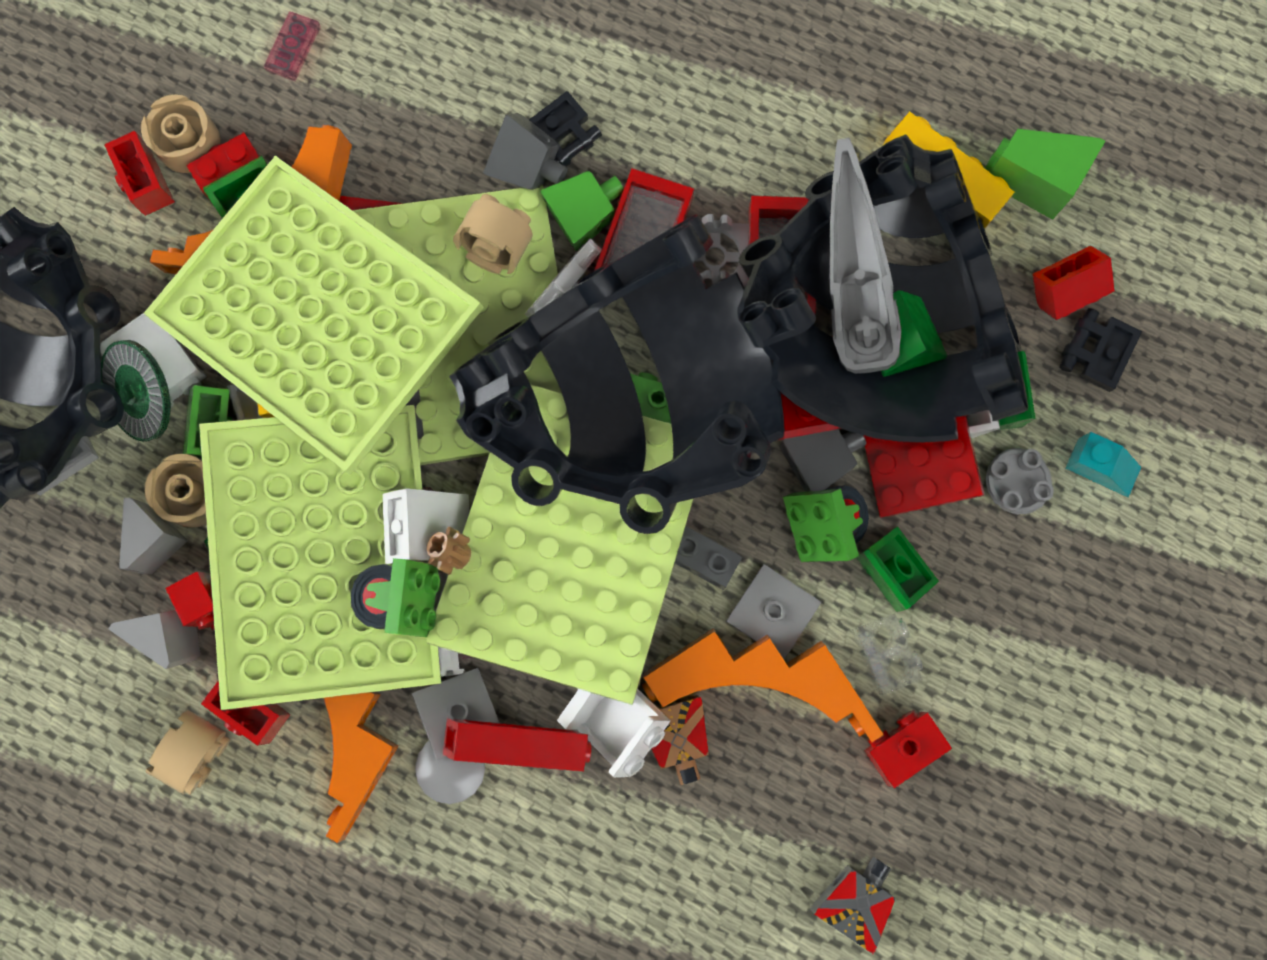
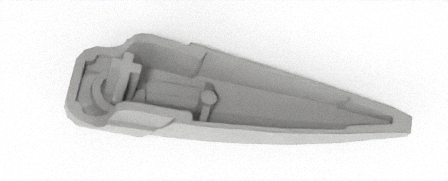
(860, 278)

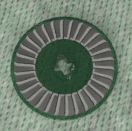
(141, 386)

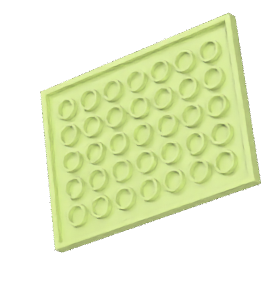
(428, 233)
(314, 313)
(284, 559)
(562, 582)

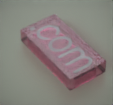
(292, 46)

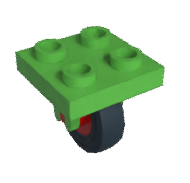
(827, 523)
(397, 597)

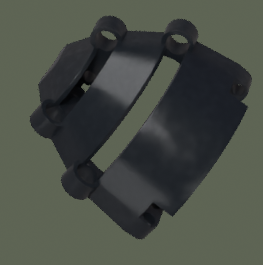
(913, 197)
(707, 366)
(59, 371)

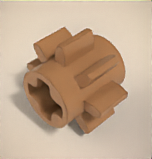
(449, 550)

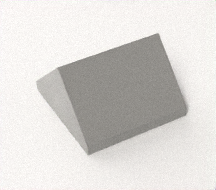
(146, 538)
(160, 638)

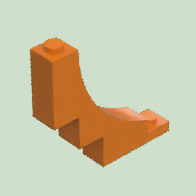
(320, 160)
(809, 676)
(357, 758)

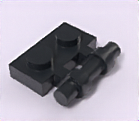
(561, 119)
(1110, 354)

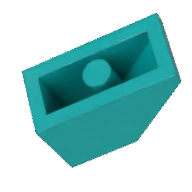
(1104, 463)

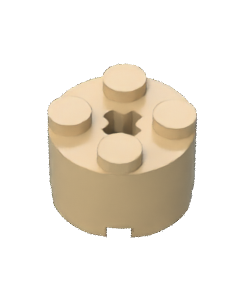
(178, 131)
(494, 235)
(167, 486)
(186, 751)

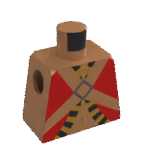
(683, 739)

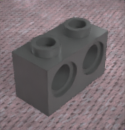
(706, 558)

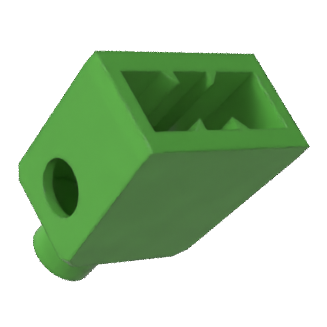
(582, 206)

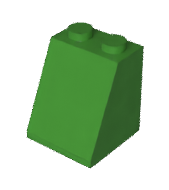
(1044, 167)

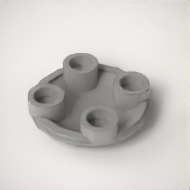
(1019, 481)
(447, 779)

